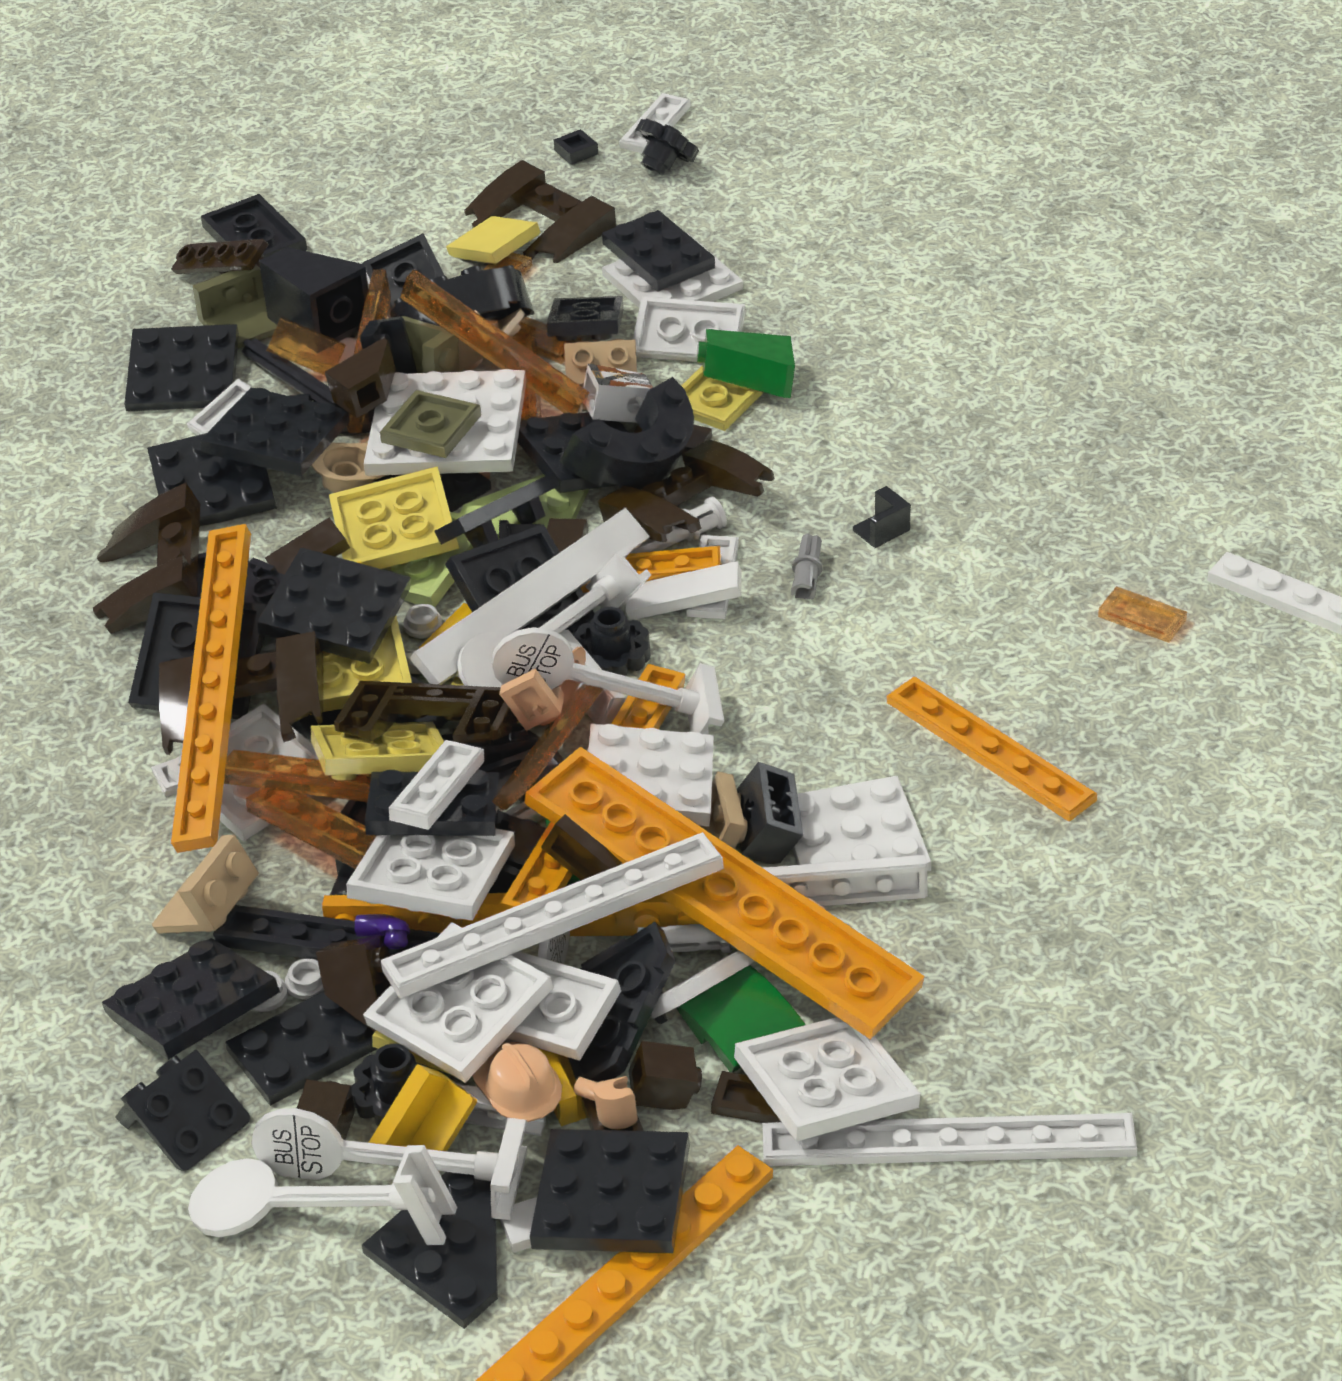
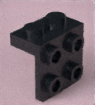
(185, 1110)

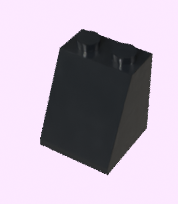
(315, 291)

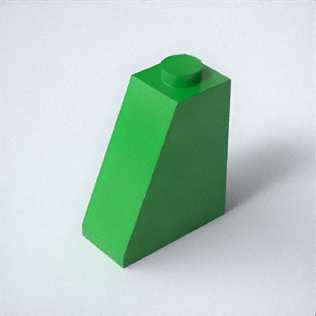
(749, 360)

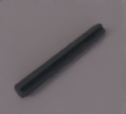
(287, 372)

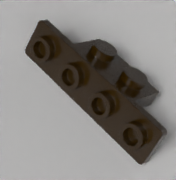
(219, 256)

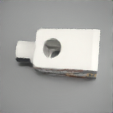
(614, 393)

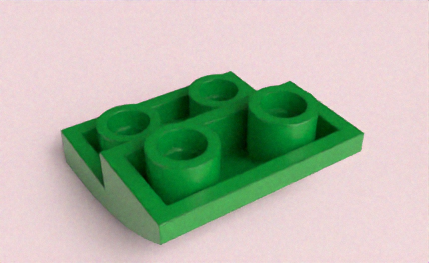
(738, 1011)

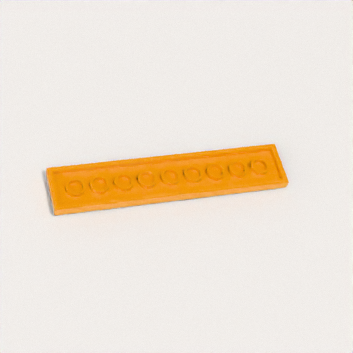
(739, 902)

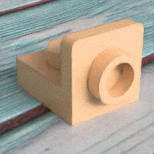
(532, 699)

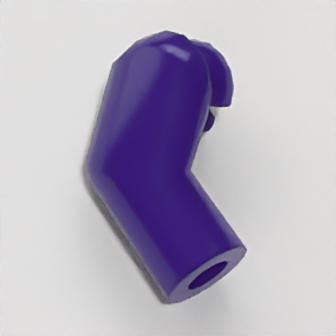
(386, 925)

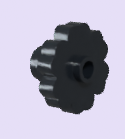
(663, 146)
(615, 641)
(381, 1080)

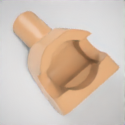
(613, 1101)

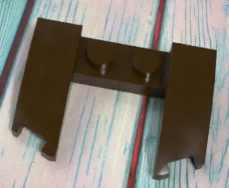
(575, 220)
(704, 467)
(174, 525)
(291, 670)
(378, 704)

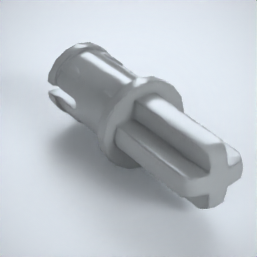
(807, 567)

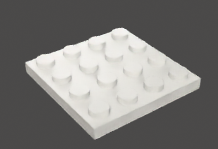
(484, 448)

